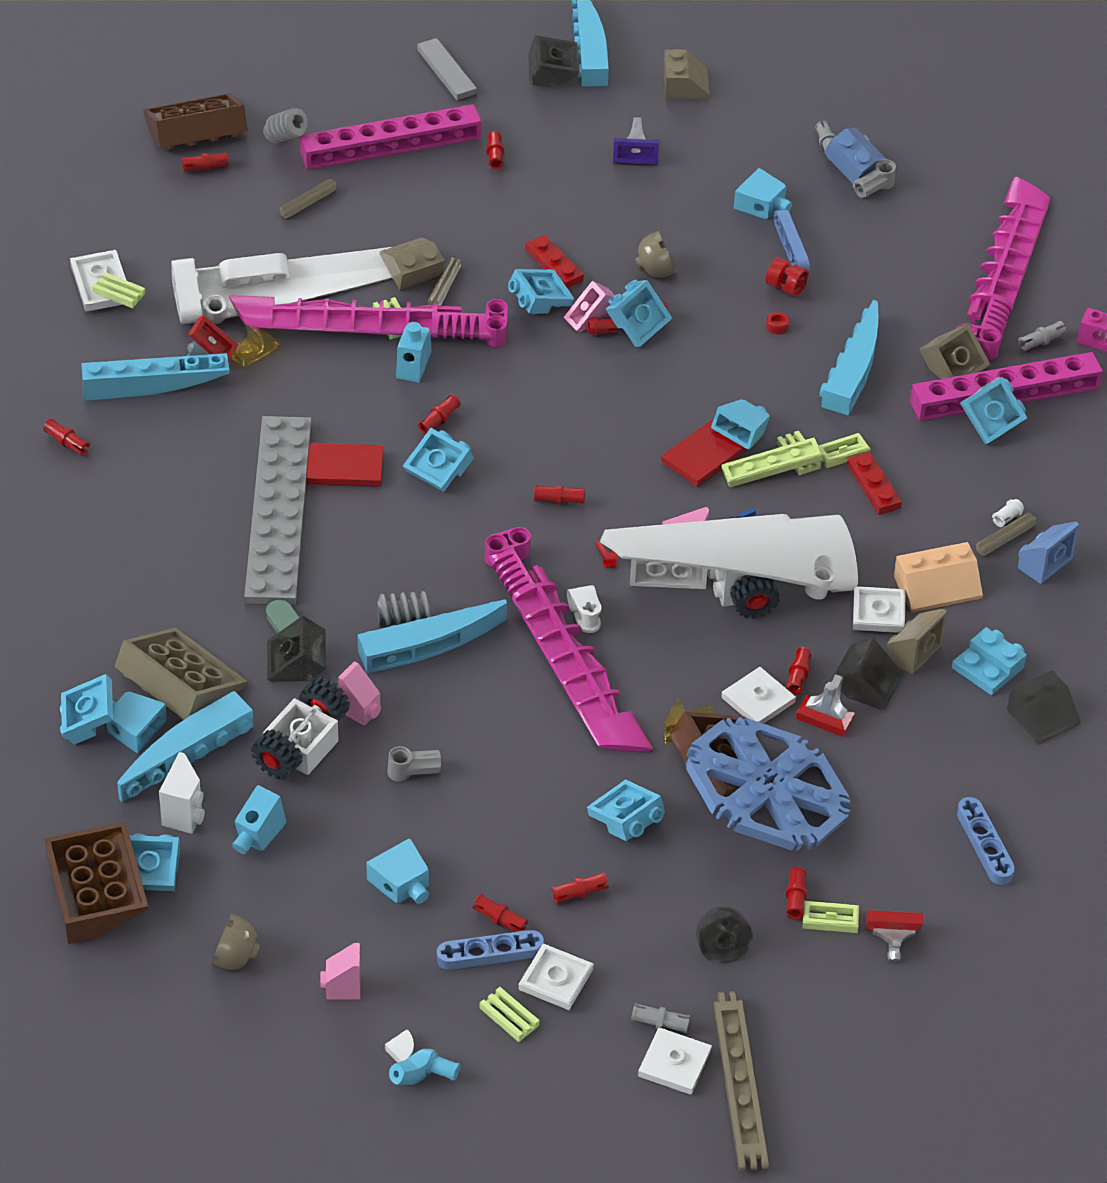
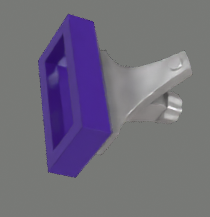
(636, 147)

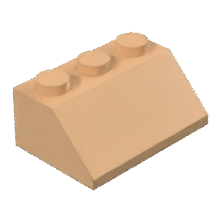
(938, 577)

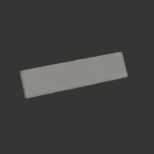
(446, 69)

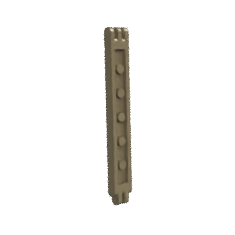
(740, 1082)

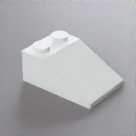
(667, 575)

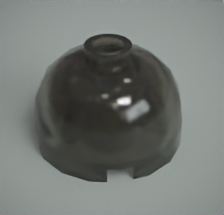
(723, 934)

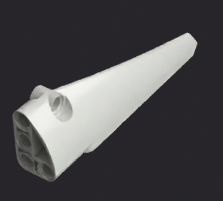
(270, 276)
(795, 551)

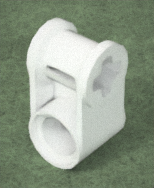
(585, 607)

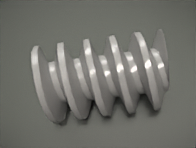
(285, 125)
(402, 608)

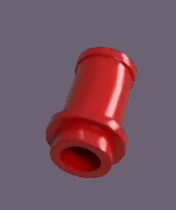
(598, 326)

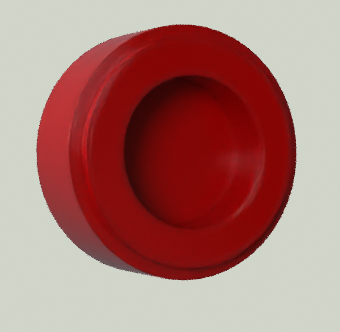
(777, 323)

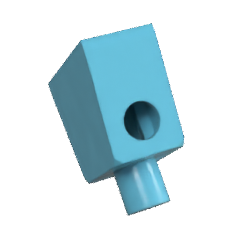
(761, 195)
(414, 341)
(741, 422)
(136, 720)
(259, 820)
(400, 873)

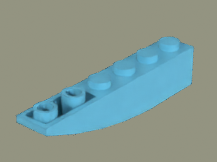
(591, 44)
(853, 365)
(149, 376)
(427, 636)
(193, 736)

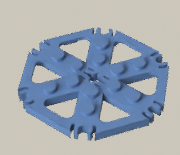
(780, 797)

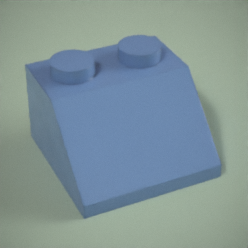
(853, 153)
(1049, 551)

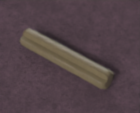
(307, 198)
(445, 281)
(1006, 534)

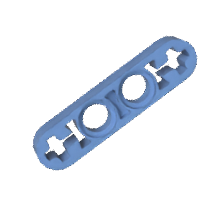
(790, 239)
(982, 841)
(489, 946)

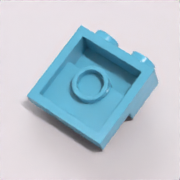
(539, 290)
(638, 311)
(994, 409)
(439, 459)
(990, 660)
(86, 708)
(627, 810)
(157, 860)

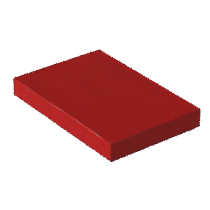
(701, 454)
(345, 464)

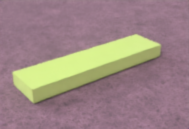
(772, 462)

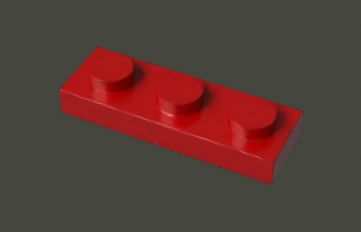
(553, 259)
(874, 483)

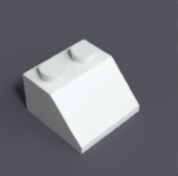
(181, 797)

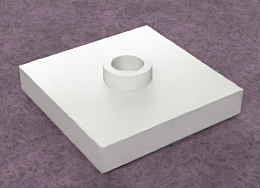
(879, 609)
(758, 696)
(556, 976)
(675, 1061)

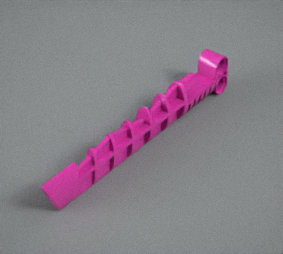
(1011, 255)
(351, 318)
(573, 663)

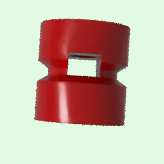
(788, 277)

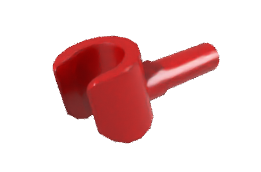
(609, 558)

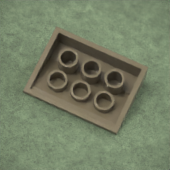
(177, 671)

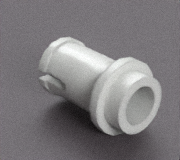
(1012, 509)

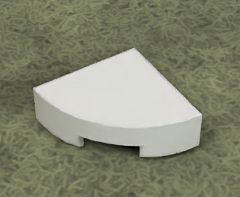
(401, 1046)

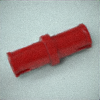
(495, 150)
(205, 162)
(439, 414)
(66, 437)
(559, 494)
(799, 670)
(579, 887)
(796, 893)
(499, 914)

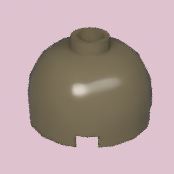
(655, 257)
(236, 944)

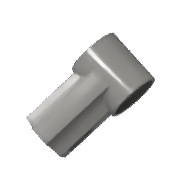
(879, 178)
(405, 763)

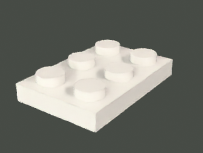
(88, 270)

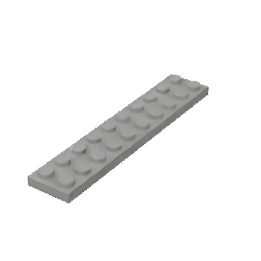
(278, 510)

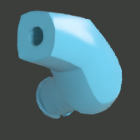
(420, 1065)

